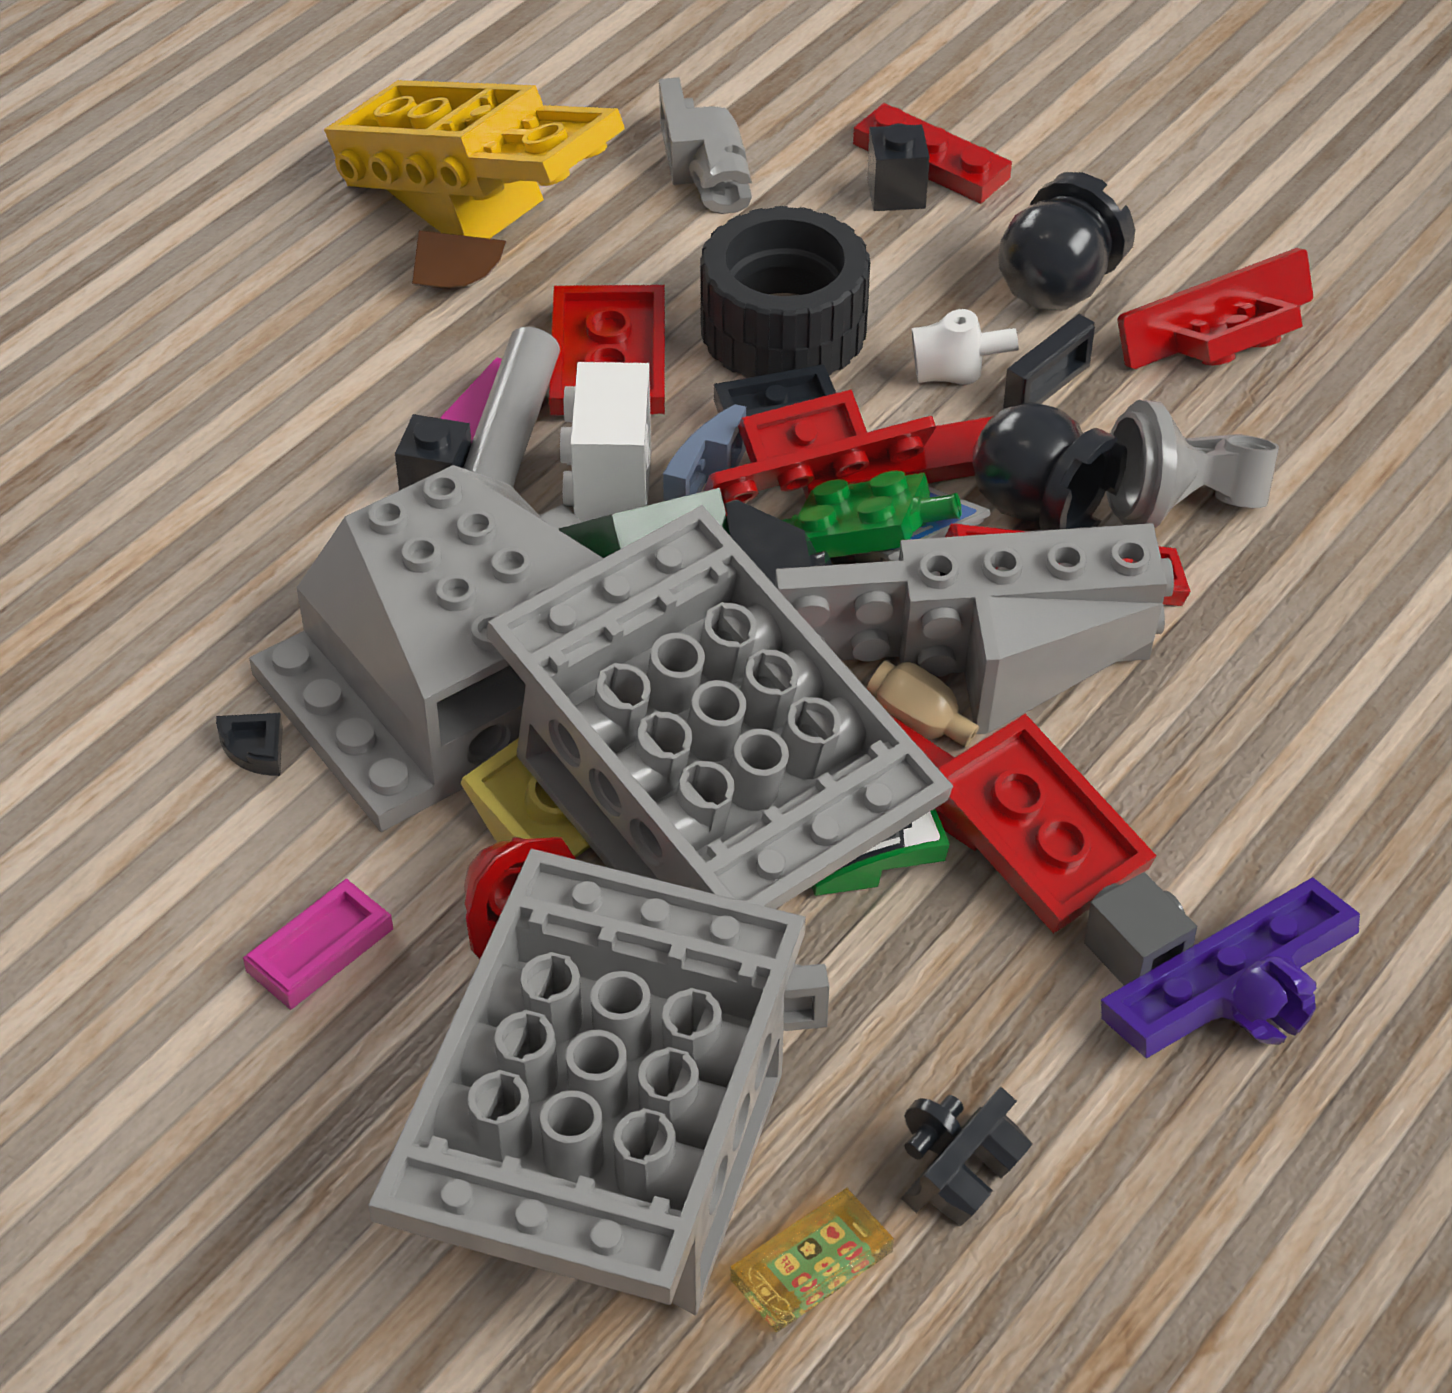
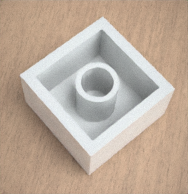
(607, 439)

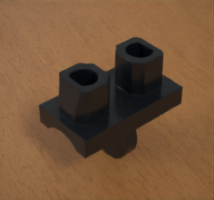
(947, 1179)

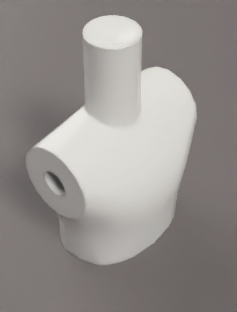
(955, 348)

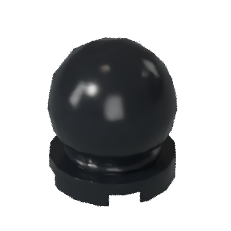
(1065, 242)
(1044, 468)

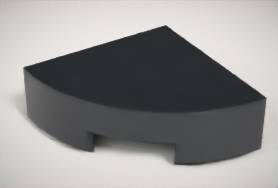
(253, 741)

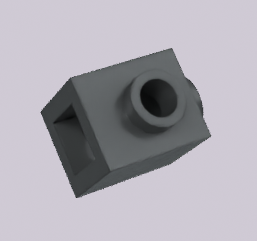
(1137, 927)

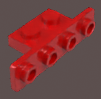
(1222, 314)
(811, 440)

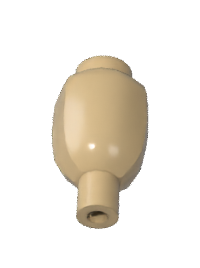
(920, 702)

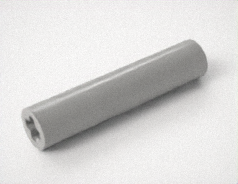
(513, 405)

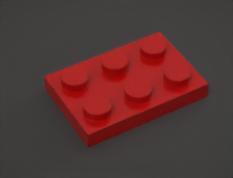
(609, 327)
(1041, 822)

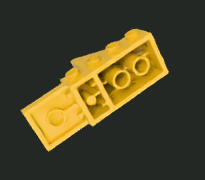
(466, 150)

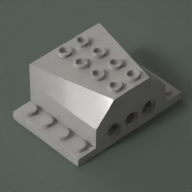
(394, 640)
(705, 722)
(601, 1081)

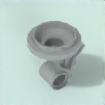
(1169, 467)

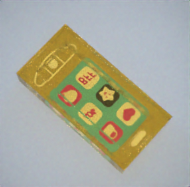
(811, 1259)

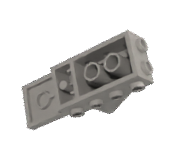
(1009, 629)

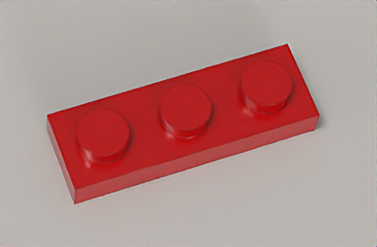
(952, 160)

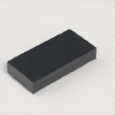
(1050, 363)

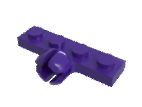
(1237, 974)

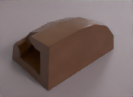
(454, 260)

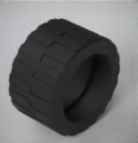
(791, 254)

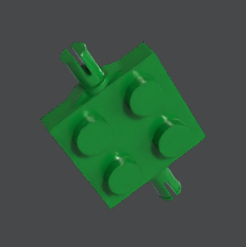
(871, 513)

